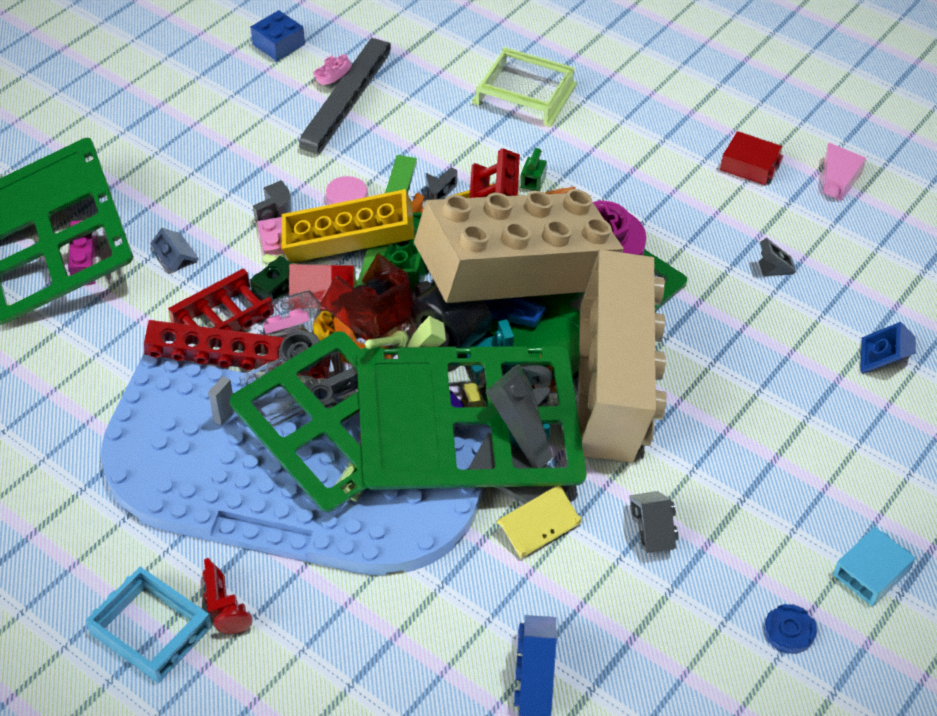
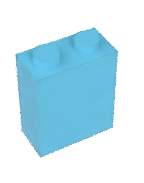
(874, 566)

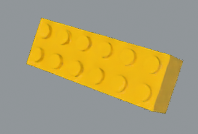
(347, 226)

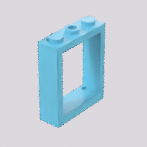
(176, 649)

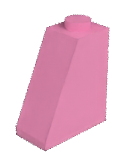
(841, 170)

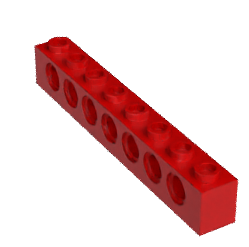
(228, 342)

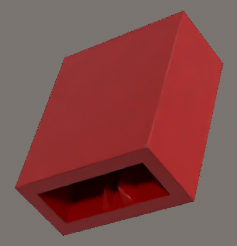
(751, 158)

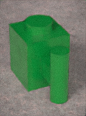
(534, 172)

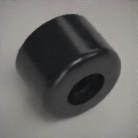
(462, 321)

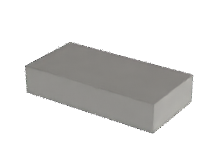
(219, 400)

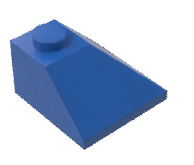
(886, 346)

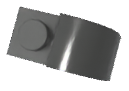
(276, 202)

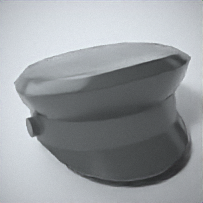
(295, 344)

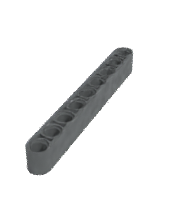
(344, 96)

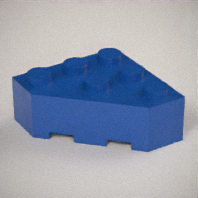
(536, 665)

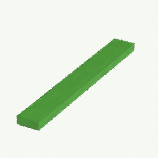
(400, 179)

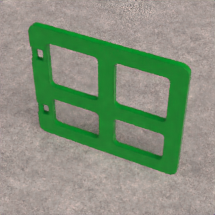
(323, 421)

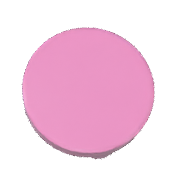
(332, 69)
(345, 189)

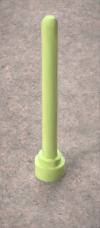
(396, 340)

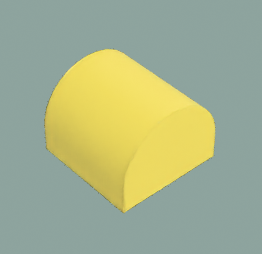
(471, 396)

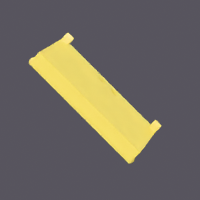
(532, 523)

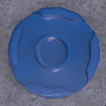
(790, 629)

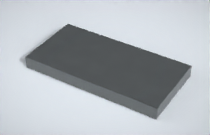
(485, 460)

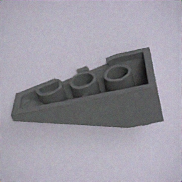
(519, 410)

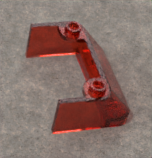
(364, 310)

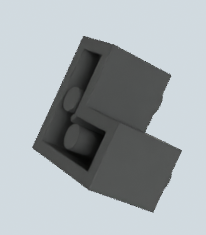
(655, 521)

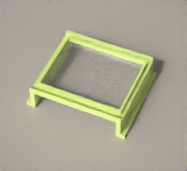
(528, 82)

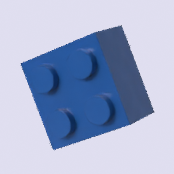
(277, 35)

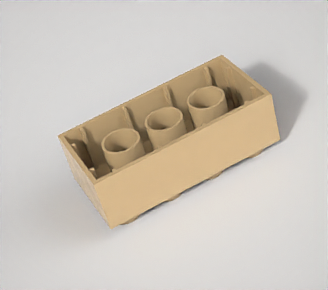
(512, 244)
(620, 357)

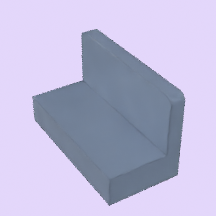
(172, 248)

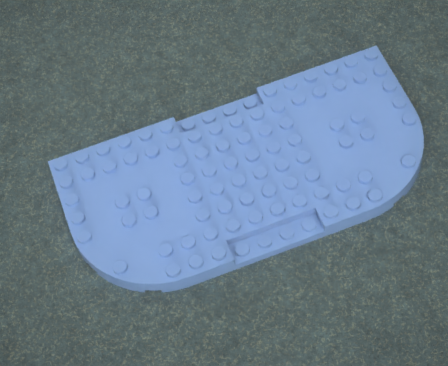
(226, 487)

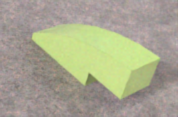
(429, 334)

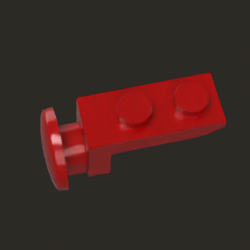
(227, 614)

